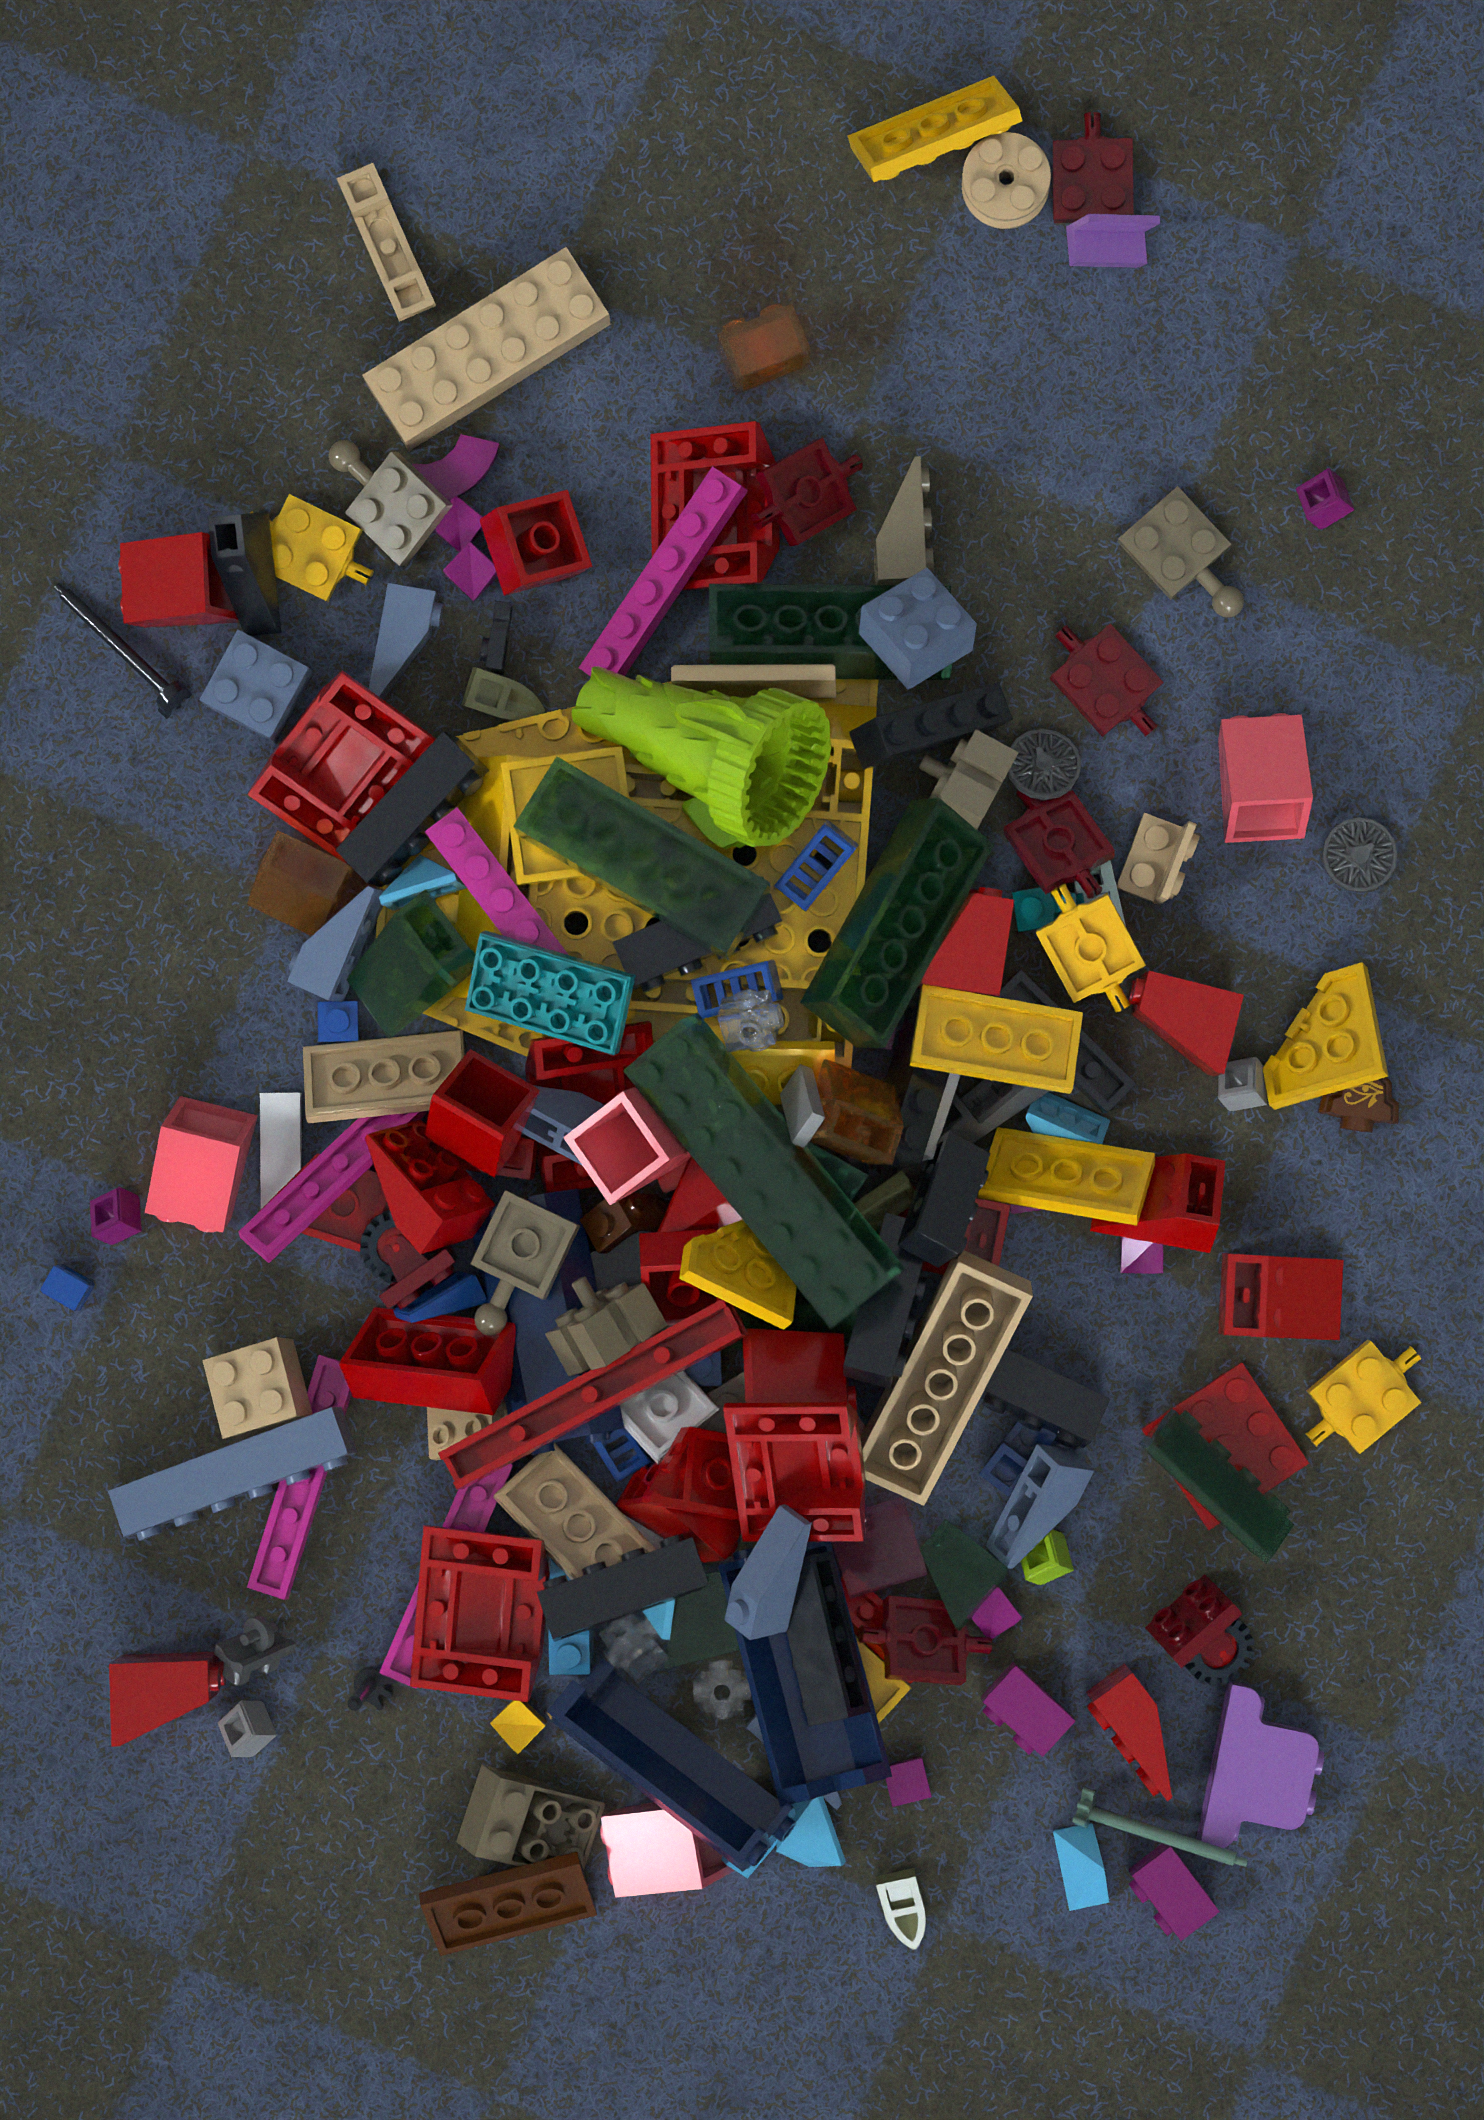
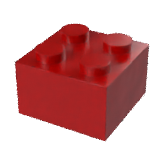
(535, 542)
(660, 1273)

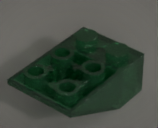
(412, 964)

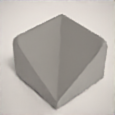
(1242, 1085)
(247, 1728)

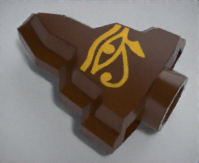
(1362, 1105)

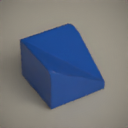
(67, 1287)

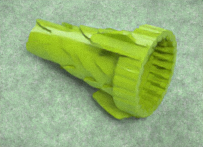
(743, 759)

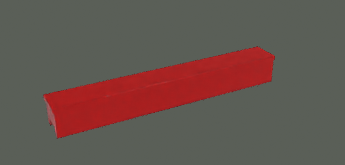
(593, 1393)

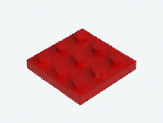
(1246, 1425)

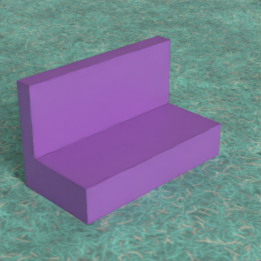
(1109, 240)

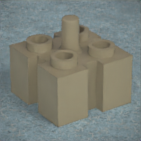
(971, 775)
(605, 1325)

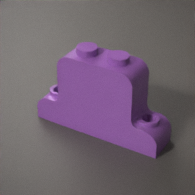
(1257, 1771)

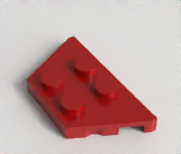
(350, 1213)
(696, 1475)

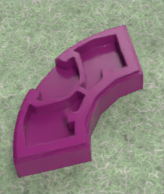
(461, 467)

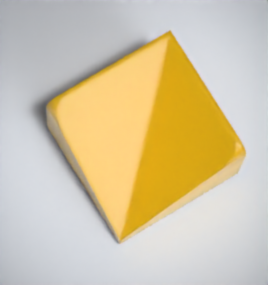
(518, 1724)

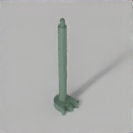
(1087, 1811)

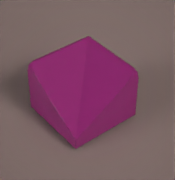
(1325, 499)
(459, 525)
(471, 571)
(115, 1216)
(1140, 1256)
(996, 1614)

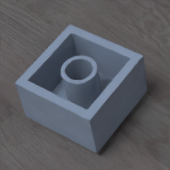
(917, 628)
(256, 686)

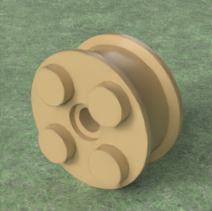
(1008, 157)

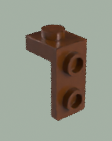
(613, 1223)

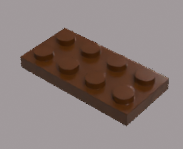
(508, 1903)

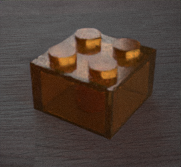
(763, 347)

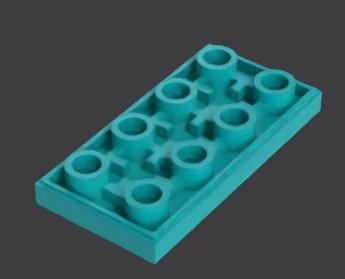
(549, 992)

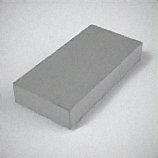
(802, 1106)

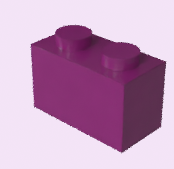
(1027, 1710)
(1173, 1891)

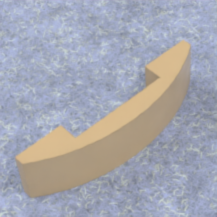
(386, 242)

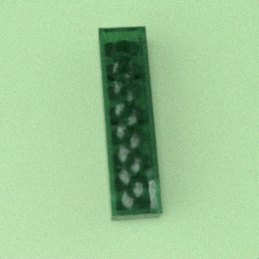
(759, 1171)

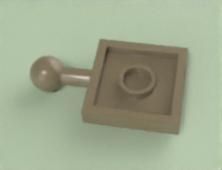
(396, 504)
(1178, 545)
(523, 1250)

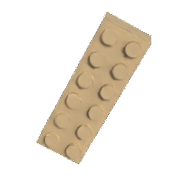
(487, 349)
(943, 1375)

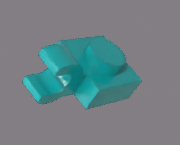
(1036, 909)

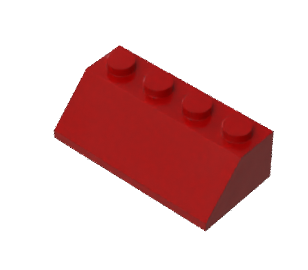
(430, 1363)

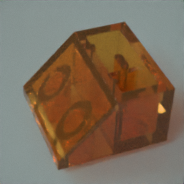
(298, 884)
(859, 1115)

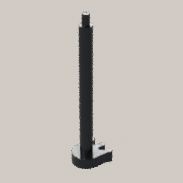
(170, 694)
(368, 1687)

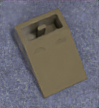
(901, 541)
(526, 1819)

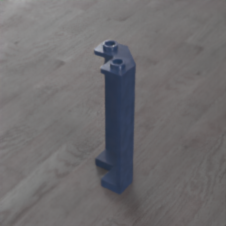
(535, 1363)
(804, 1758)
(672, 1766)

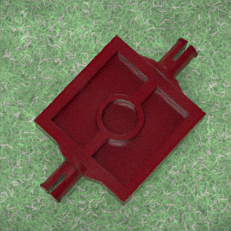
(1092, 175)
(806, 491)
(1106, 680)
(1059, 842)
(922, 1642)

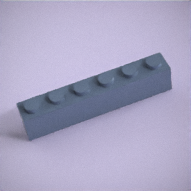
(233, 1472)

